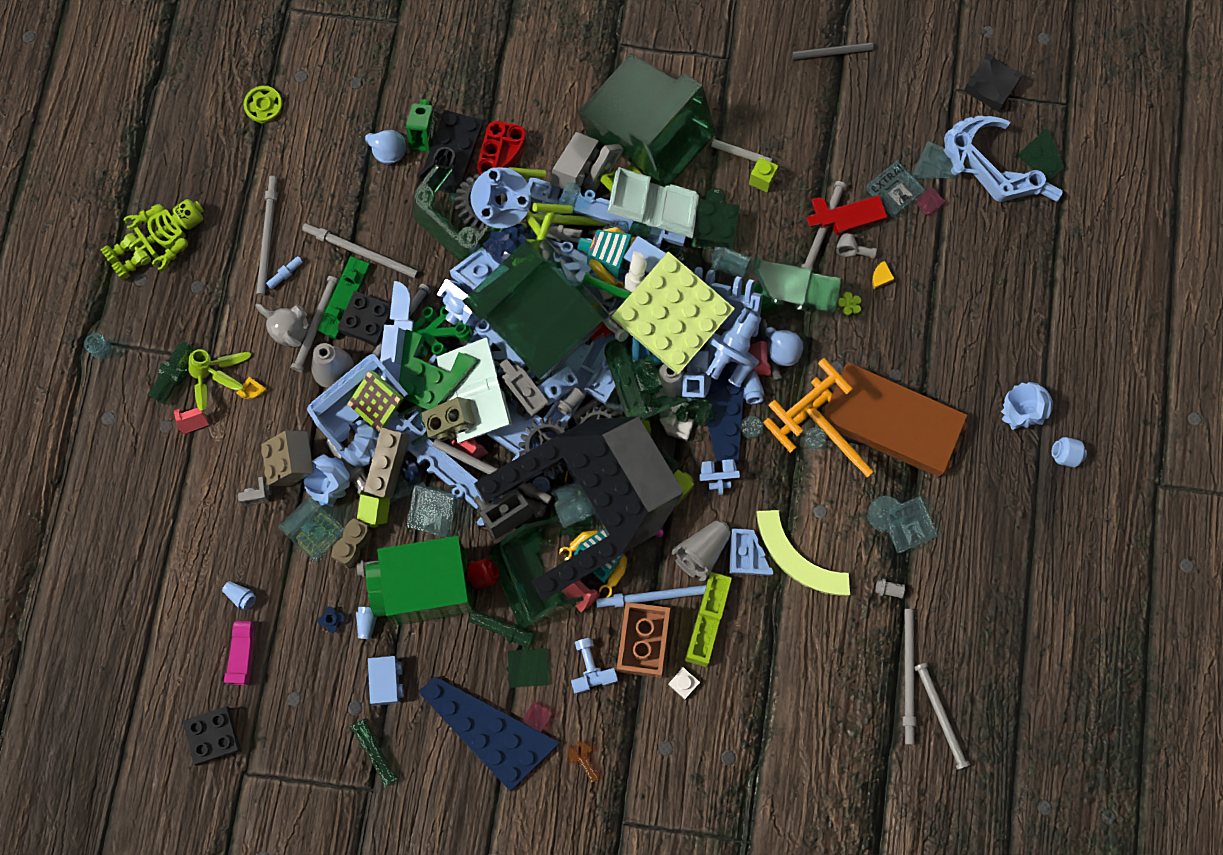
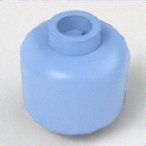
(1069, 452)

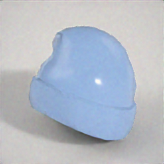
(387, 146)
(783, 346)

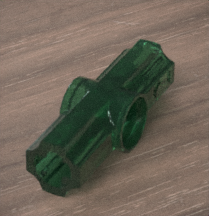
(171, 373)

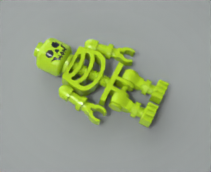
(185, 215)

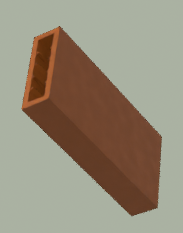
(896, 420)

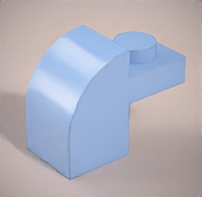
(695, 380)

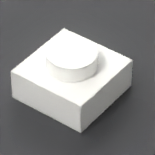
(684, 683)

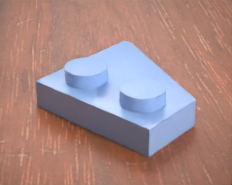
(746, 554)

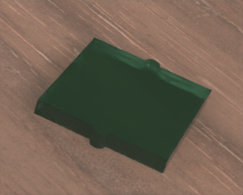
(528, 668)

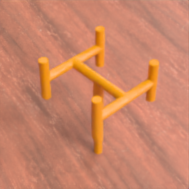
(808, 407)

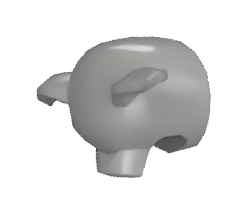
(286, 325)

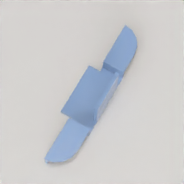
(394, 334)

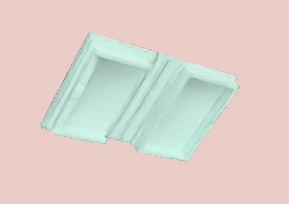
(654, 205)
(481, 389)

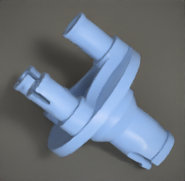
(497, 182)
(734, 347)

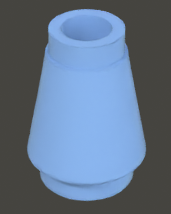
(753, 389)
(239, 595)
(365, 622)

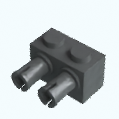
(505, 513)

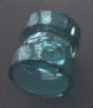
(101, 349)

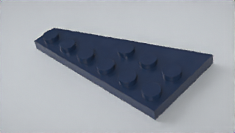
(728, 405)
(497, 739)

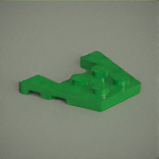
(424, 382)

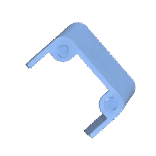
(331, 408)

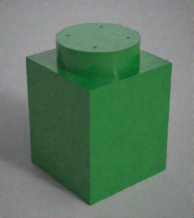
(419, 581)

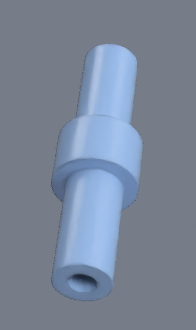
(284, 272)

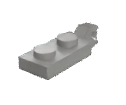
(604, 164)
(523, 387)

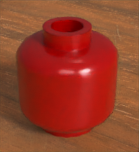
(482, 574)

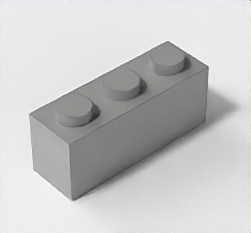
(575, 161)

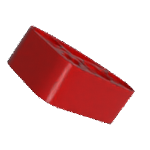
(508, 149)

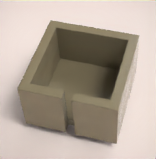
(287, 458)

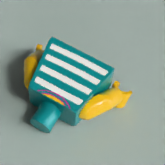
(607, 253)
(612, 571)

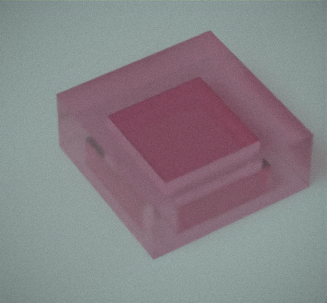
(929, 201)
(537, 717)

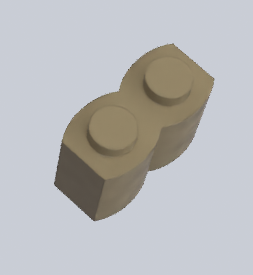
(355, 537)

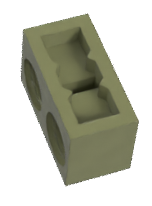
(447, 414)

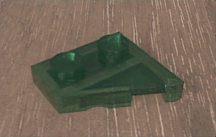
(1042, 156)

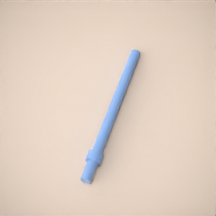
(619, 600)

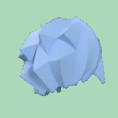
(1027, 405)
(363, 446)
(328, 480)

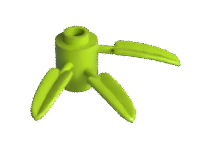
(200, 368)

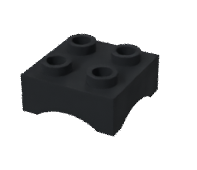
(993, 82)
(365, 318)
(211, 735)

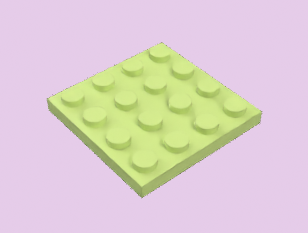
(672, 313)

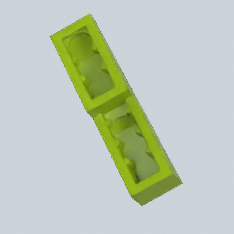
(708, 619)

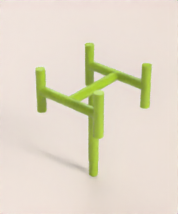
(550, 209)

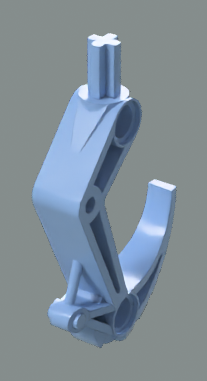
(999, 185)

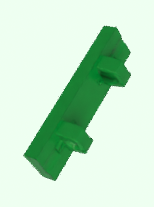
(357, 272)

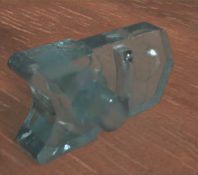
(569, 195)

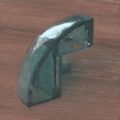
(570, 503)

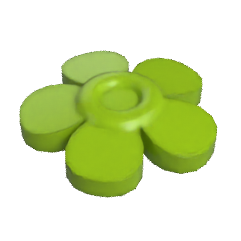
(850, 304)

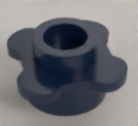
(409, 471)
(337, 619)

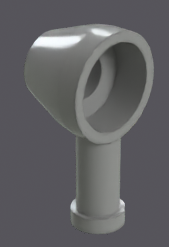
(848, 247)

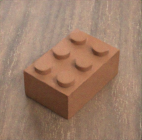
(643, 640)

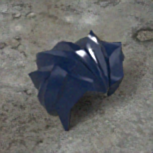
(506, 241)

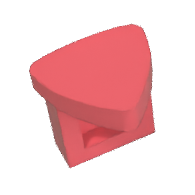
(759, 351)
(190, 420)
(471, 448)
(579, 589)

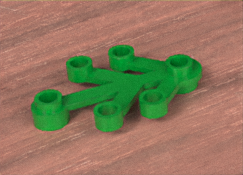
(461, 331)

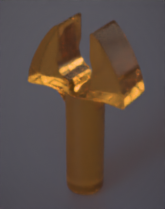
(585, 763)

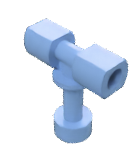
(593, 675)

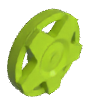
(263, 104)

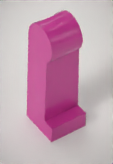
(240, 654)

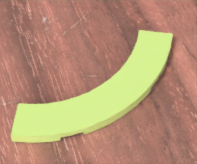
(793, 563)

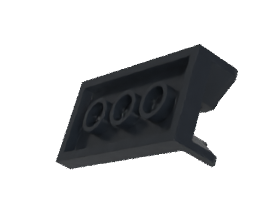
(453, 148)

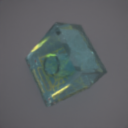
(311, 528)

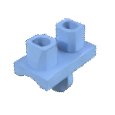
(558, 384)
(708, 473)

